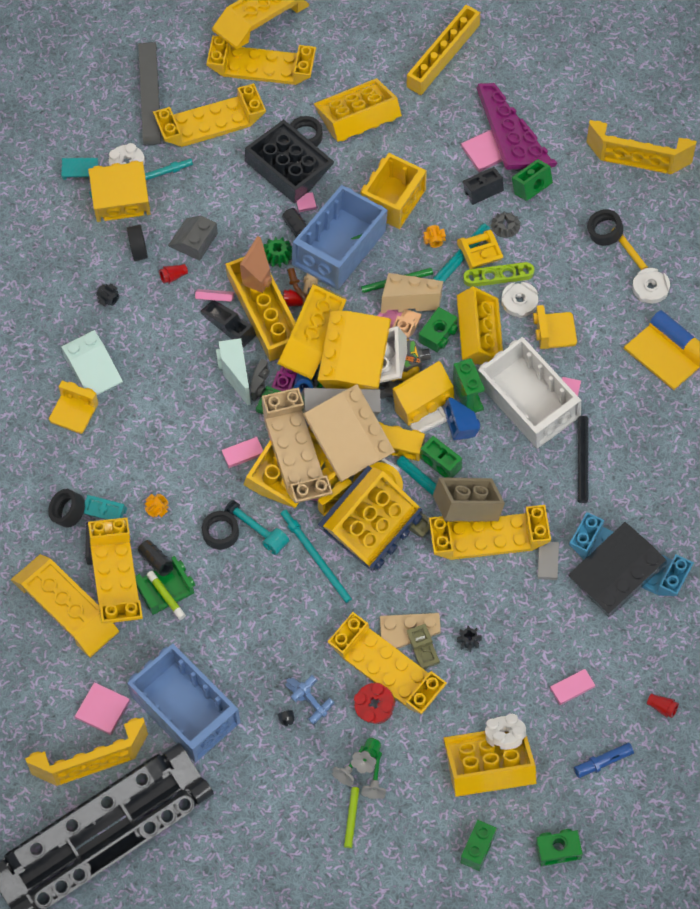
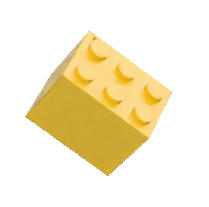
(396, 187)
(119, 191)

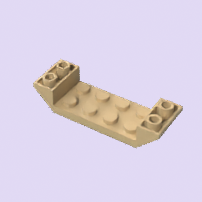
(294, 446)

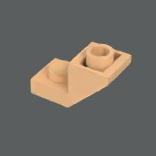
(408, 322)

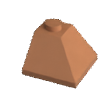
(255, 267)

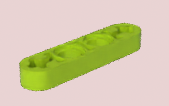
(498, 271)

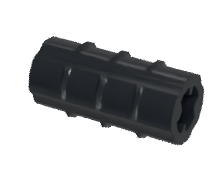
(294, 221)
(155, 558)

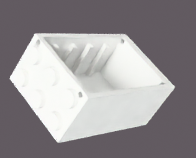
(530, 392)

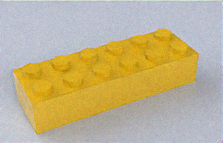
(265, 311)

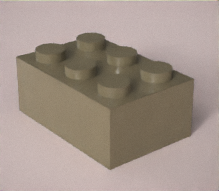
(468, 499)

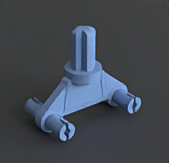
(301, 692)

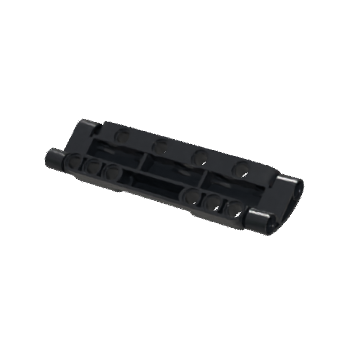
(164, 777)

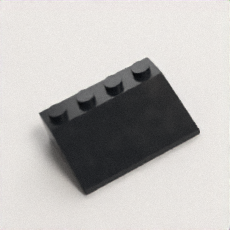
(287, 160)
(617, 569)

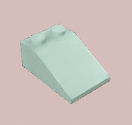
(232, 362)
(91, 363)

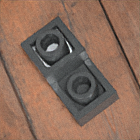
(258, 383)

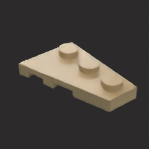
(395, 627)

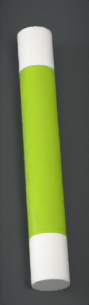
(166, 595)

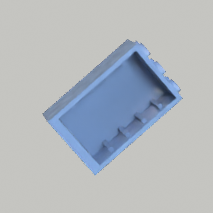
(326, 242)
(184, 702)

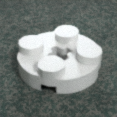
(127, 151)
(649, 295)
(519, 309)
(498, 726)

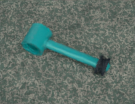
(273, 541)

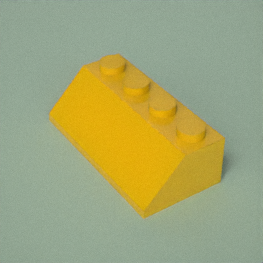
(479, 325)

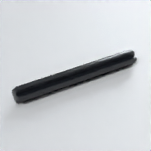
(582, 459)

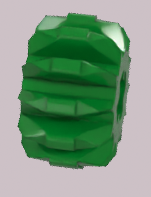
(278, 251)

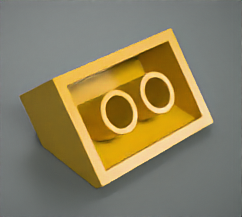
(422, 393)

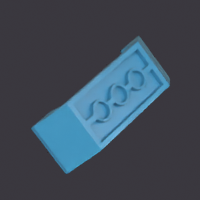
(664, 583)

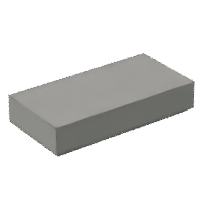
(548, 561)

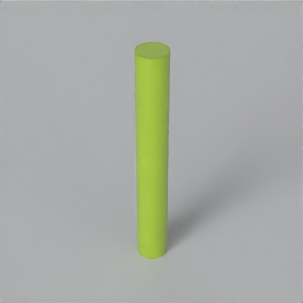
(351, 817)

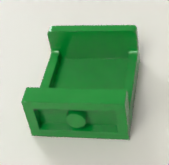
(468, 384)
(175, 582)

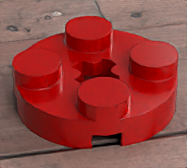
(363, 701)

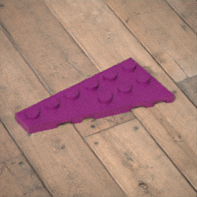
(512, 135)

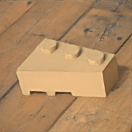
(411, 293)

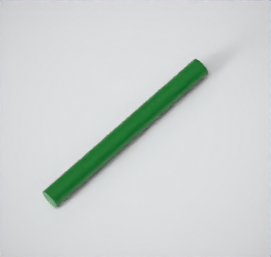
(381, 284)

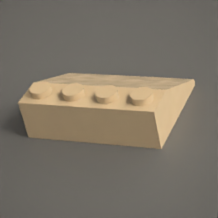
(348, 433)

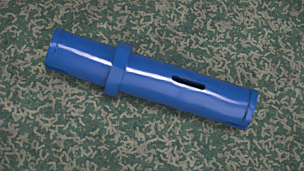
(596, 763)

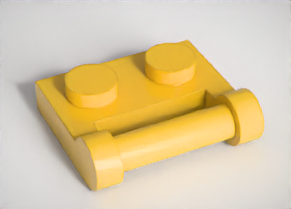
(482, 254)

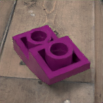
(284, 379)

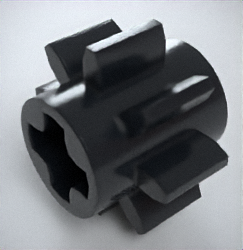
(107, 294)
(465, 642)

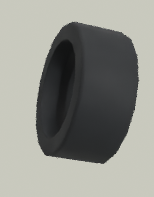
(311, 122)
(600, 216)
(137, 242)
(57, 504)
(220, 543)

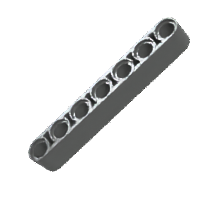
(149, 92)

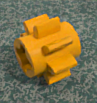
(434, 236)
(156, 505)

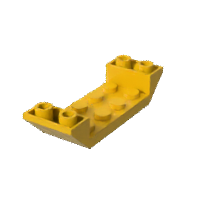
(246, 15)
(261, 63)
(212, 119)
(637, 153)
(308, 336)
(483, 538)
(114, 570)
(65, 603)
(385, 664)
(92, 762)

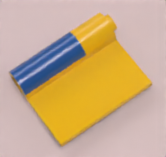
(666, 350)

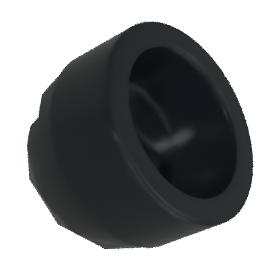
(286, 717)

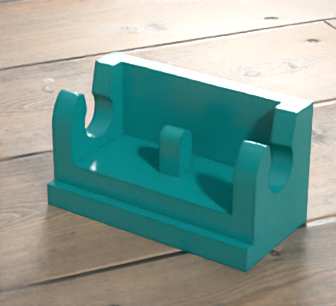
(77, 167)
(103, 508)

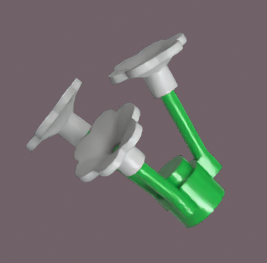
(364, 762)

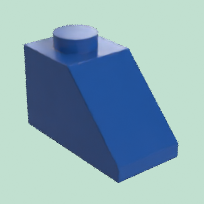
(461, 420)

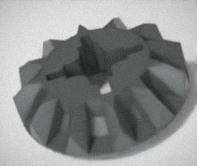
(500, 229)

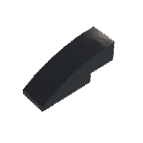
(228, 322)

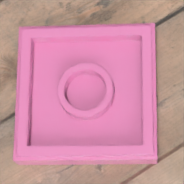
(482, 151)
(102, 708)

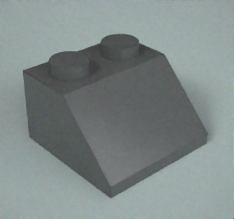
(194, 236)

